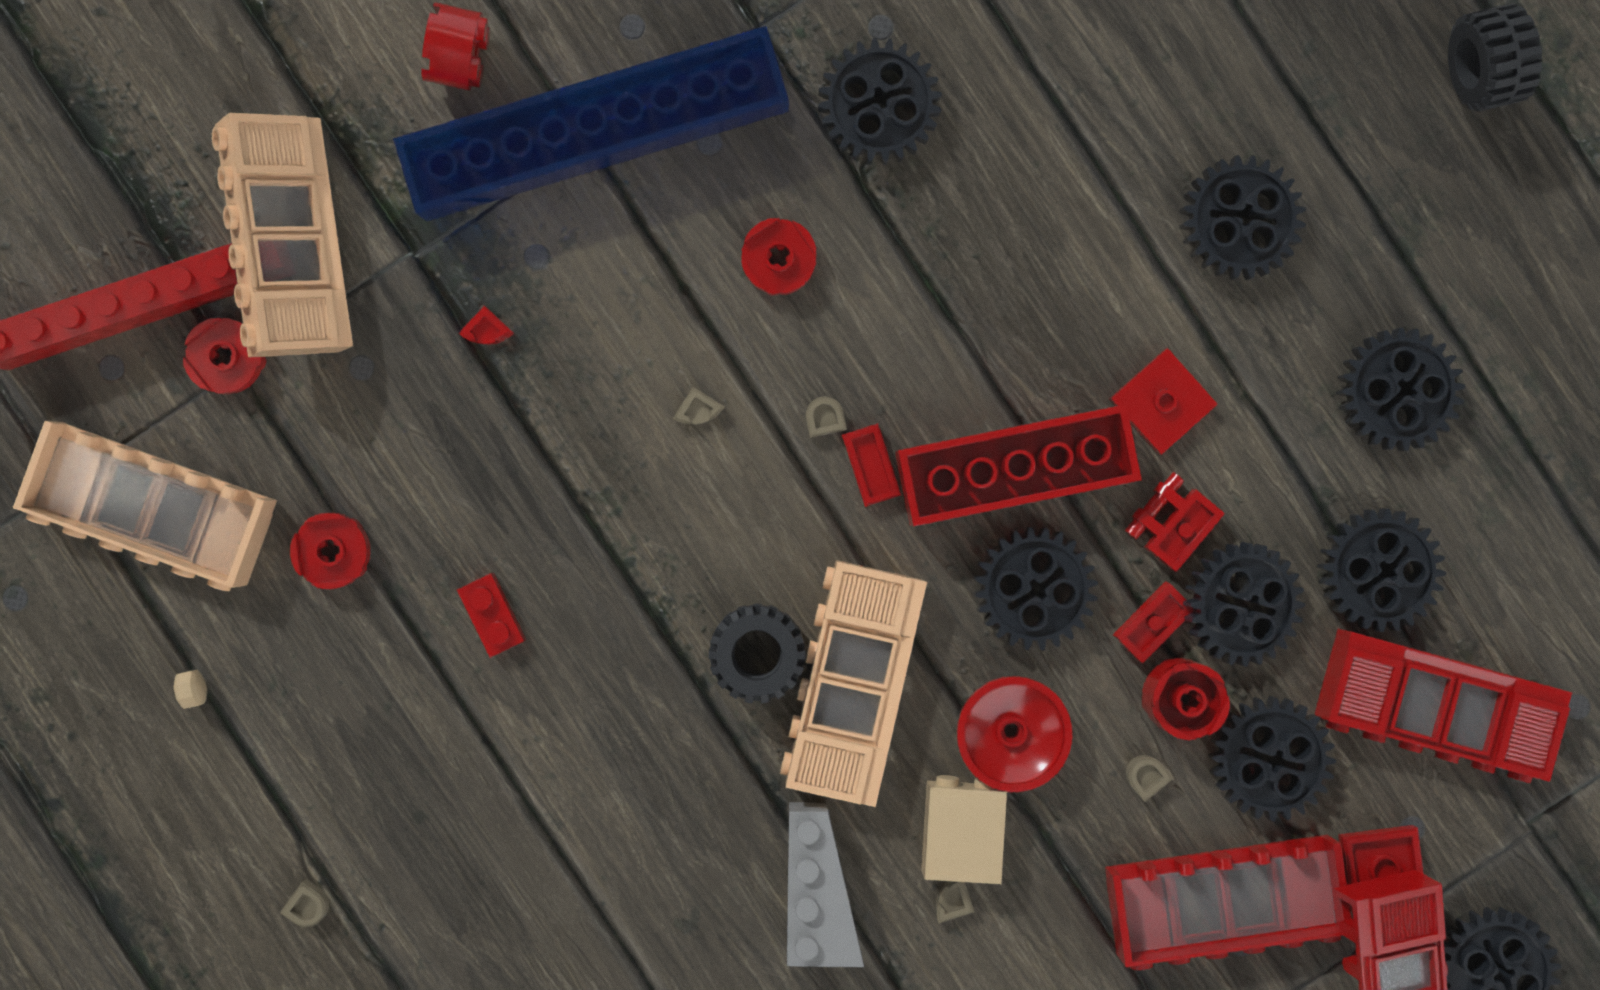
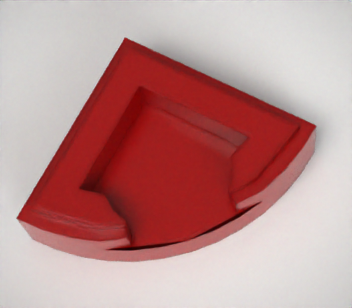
(486, 328)

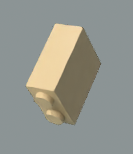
(963, 831)

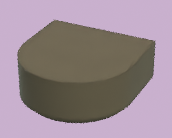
(825, 417)
(1147, 776)
(306, 905)

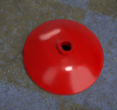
(1029, 755)

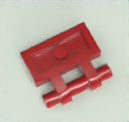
(1182, 530)

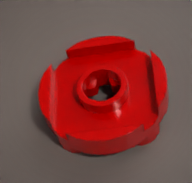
(782, 235)
(202, 355)
(317, 568)

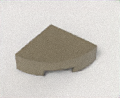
(698, 409)
(953, 902)

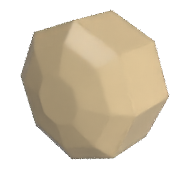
(190, 689)

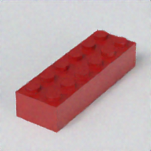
(1018, 465)

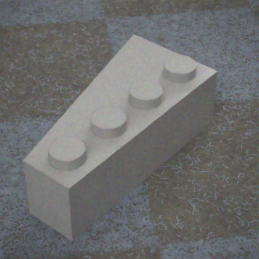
(819, 909)

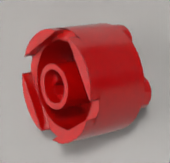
(454, 46)
(1190, 720)

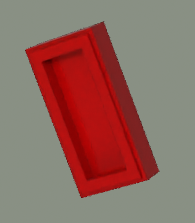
(871, 465)

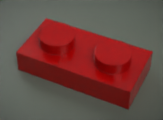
(491, 614)
(1153, 622)

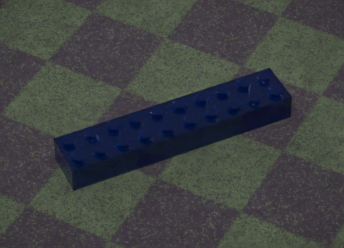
(592, 124)

